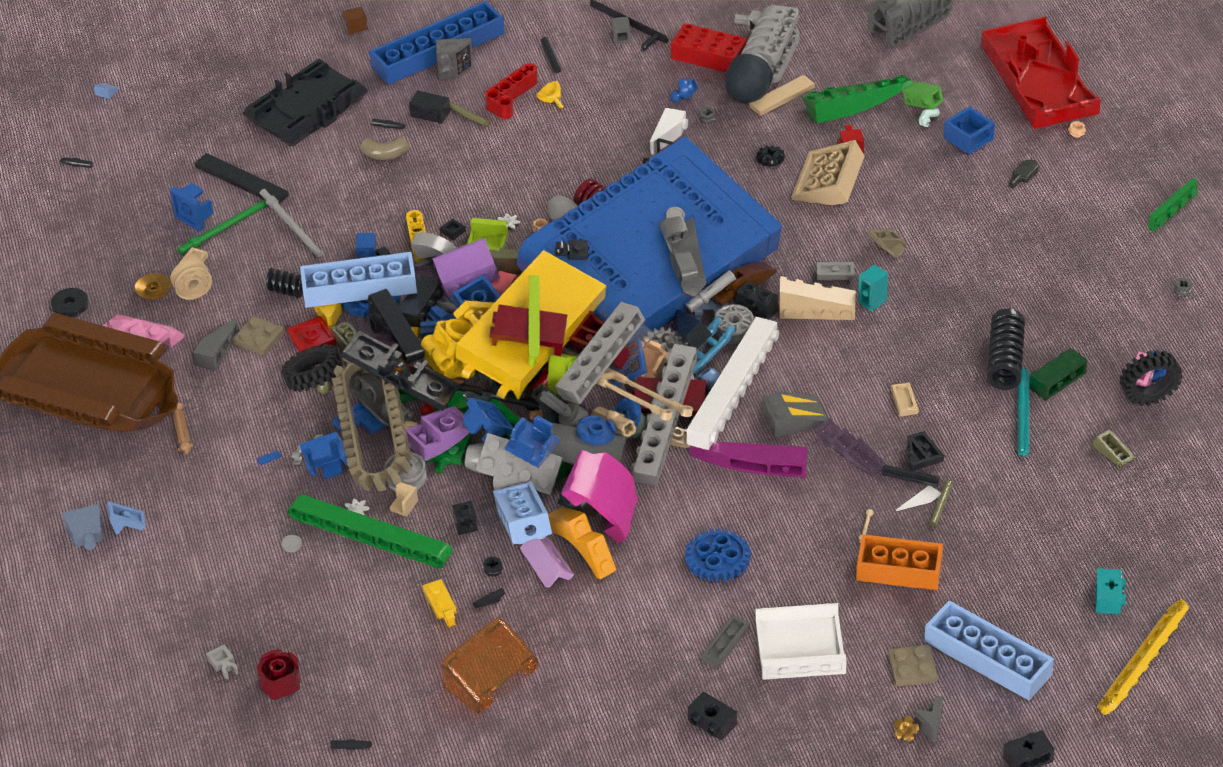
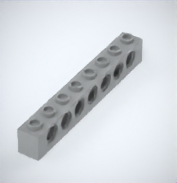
(650, 472)

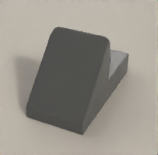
(930, 720)

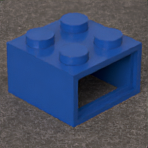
(971, 132)

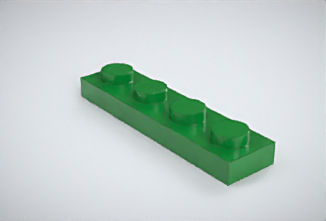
(1173, 204)

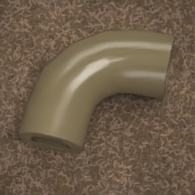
(384, 151)

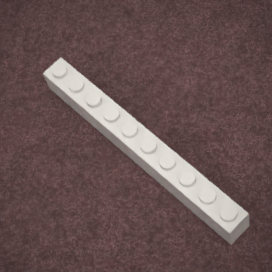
(732, 383)

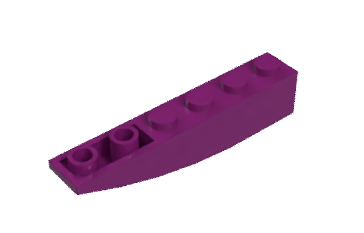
(756, 458)

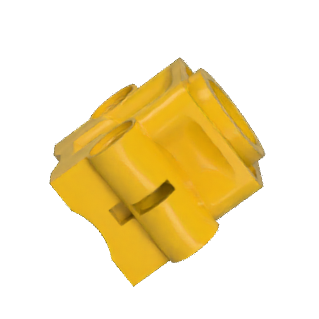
(441, 347)

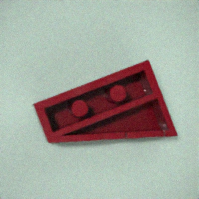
(587, 330)

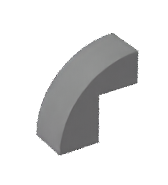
(430, 245)

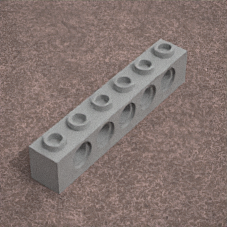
(600, 353)

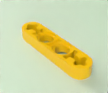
(415, 225)

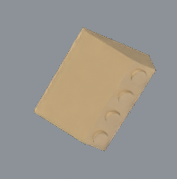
(829, 174)

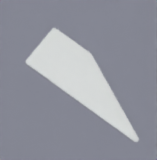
(925, 496)

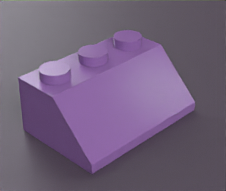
(465, 265)

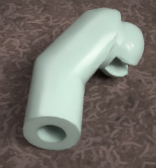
(926, 115)

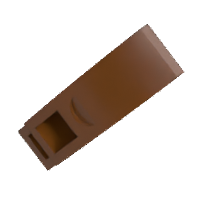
(753, 272)

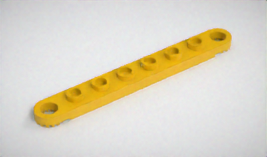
(1142, 657)

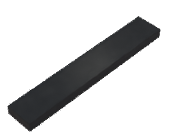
(239, 177)

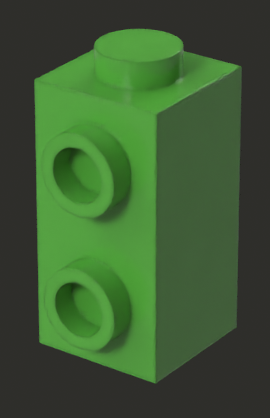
(923, 95)

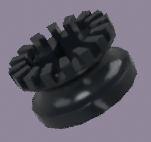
(492, 571)

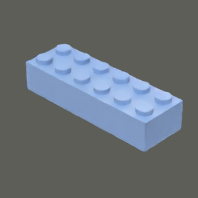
(357, 279)
(989, 650)

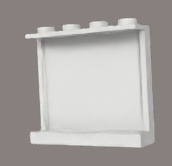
(800, 641)

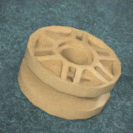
(191, 279)

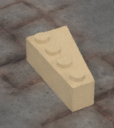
(815, 301)

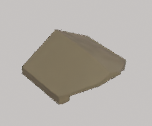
(888, 241)

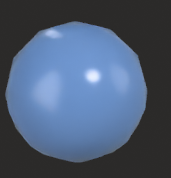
(711, 376)

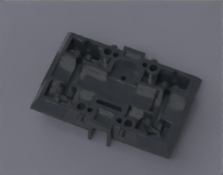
(307, 103)

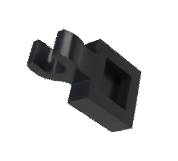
(575, 249)

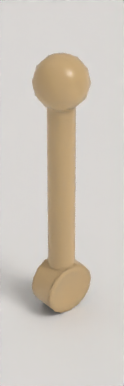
(869, 513)

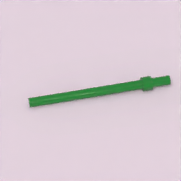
(196, 241)

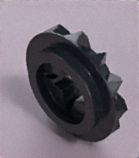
(766, 159)

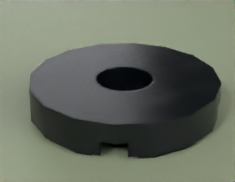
(74, 295)

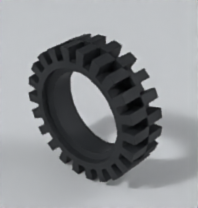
(299, 380)
(1156, 391)

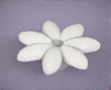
(511, 220)
(357, 507)

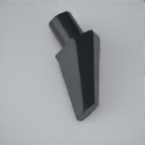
(490, 598)

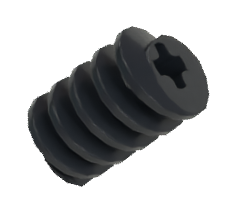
(283, 283)

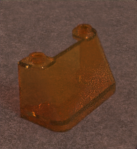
(486, 663)

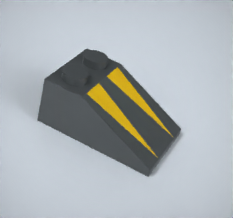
(792, 413)

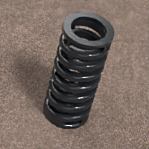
(1006, 349)

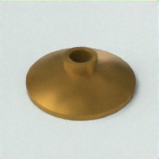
(153, 286)

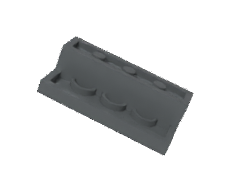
(571, 445)

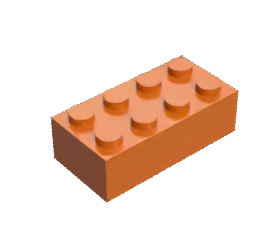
(899, 562)

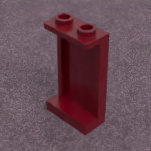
(513, 326)
(694, 397)

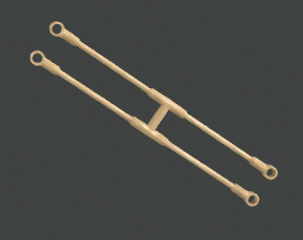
(665, 414)

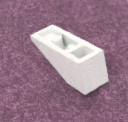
(669, 128)

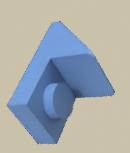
(125, 516)

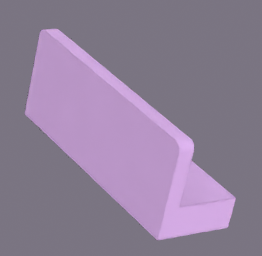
(546, 560)

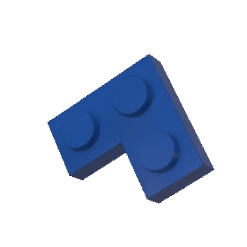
(363, 418)

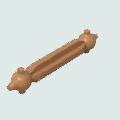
(181, 429)

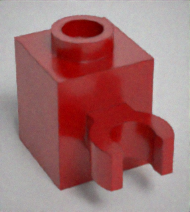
(851, 134)

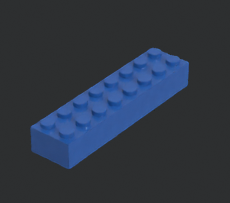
(418, 49)

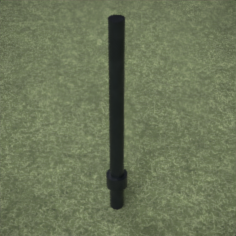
(530, 404)

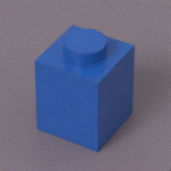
(366, 245)

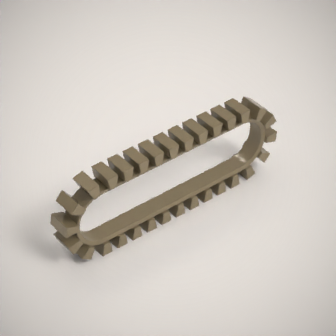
(350, 435)

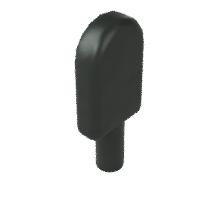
(1024, 172)

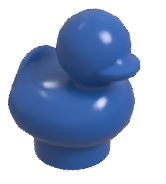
(686, 89)

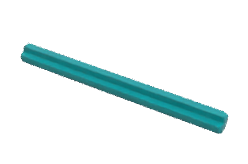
(1024, 414)

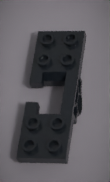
(424, 384)

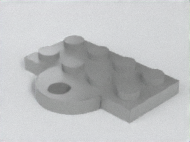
(511, 470)

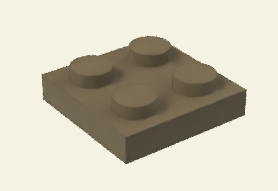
(258, 335)
(912, 665)

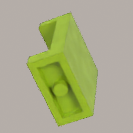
(493, 231)

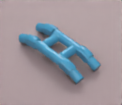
(716, 345)

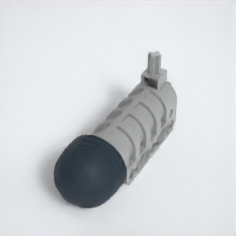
(757, 66)

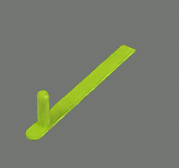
(534, 319)

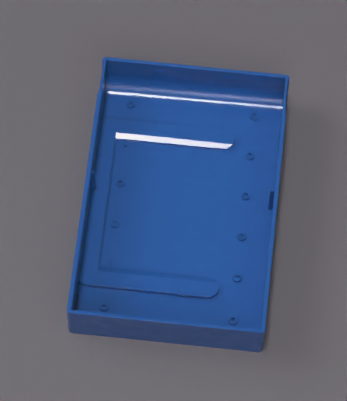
(626, 237)

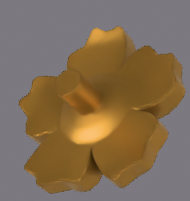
(905, 728)

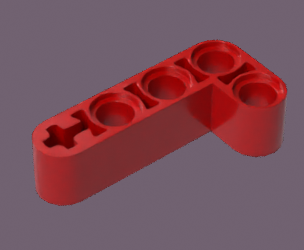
(501, 95)

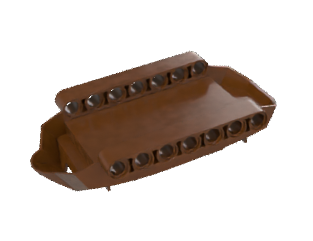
(88, 375)

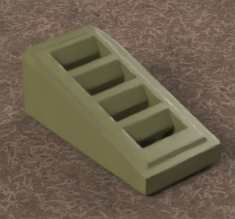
(1113, 441)

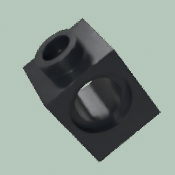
(464, 518)

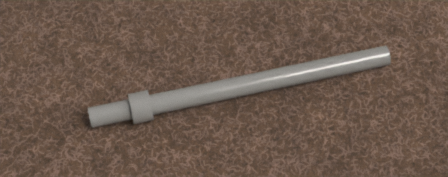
(273, 203)

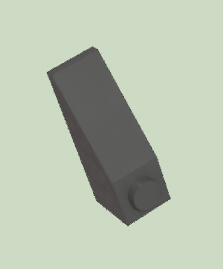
(215, 346)

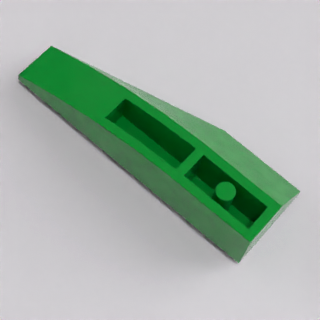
(852, 99)

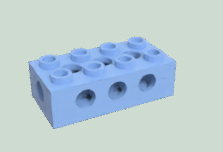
(522, 509)

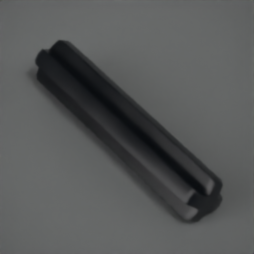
(912, 476)

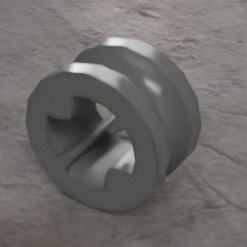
(707, 115)
(1183, 286)

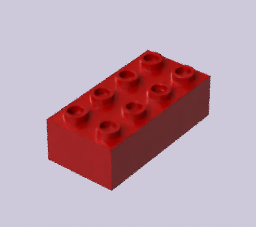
(706, 47)

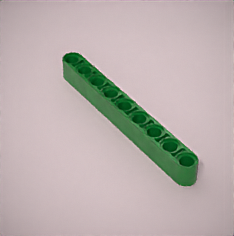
(370, 531)

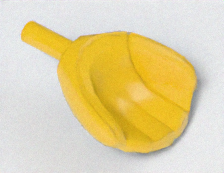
(551, 93)

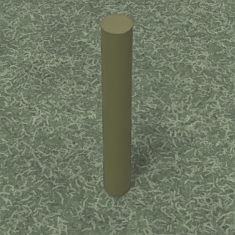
(468, 114)
(941, 503)

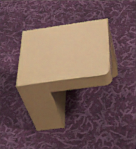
(405, 499)

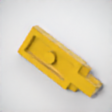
(440, 601)

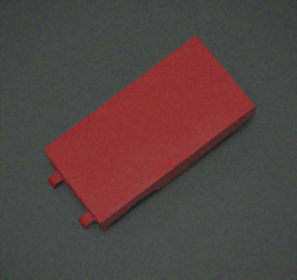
(1039, 72)

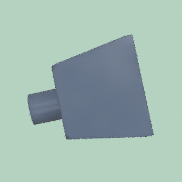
(84, 526)

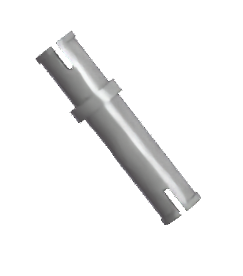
(710, 291)

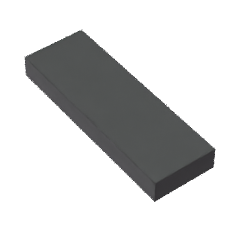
(725, 641)

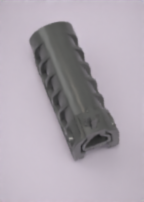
(904, 15)

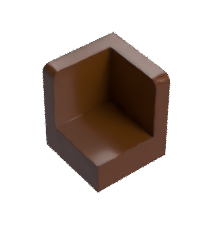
(355, 20)

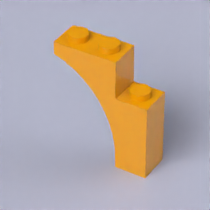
(591, 545)

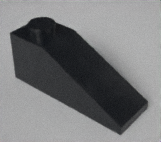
(691, 330)

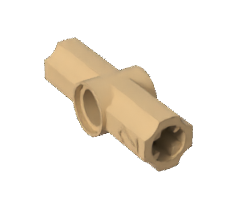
(623, 425)

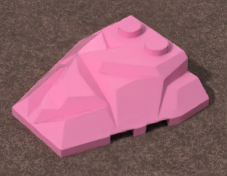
(147, 329)

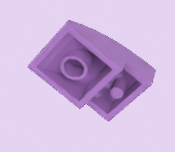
(437, 432)

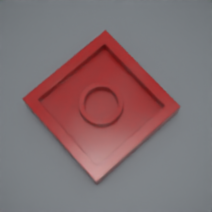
(311, 333)

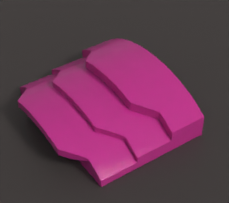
(606, 488)

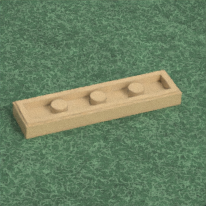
(782, 95)

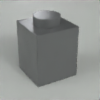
(621, 30)

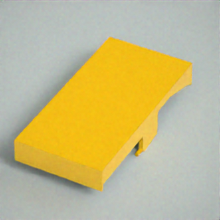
(561, 291)

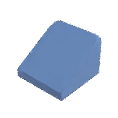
(105, 90)

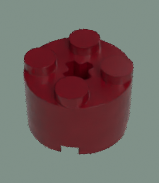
(278, 674)

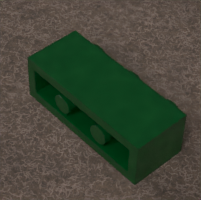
(1058, 374)

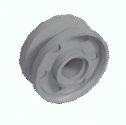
(736, 316)
(417, 474)

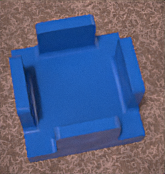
(188, 208)
(487, 415)
(532, 441)
(325, 453)

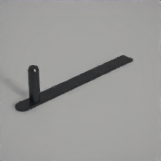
(655, 35)

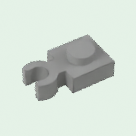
(222, 659)

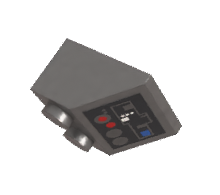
(454, 57)

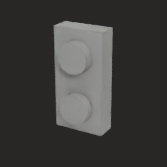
(835, 270)

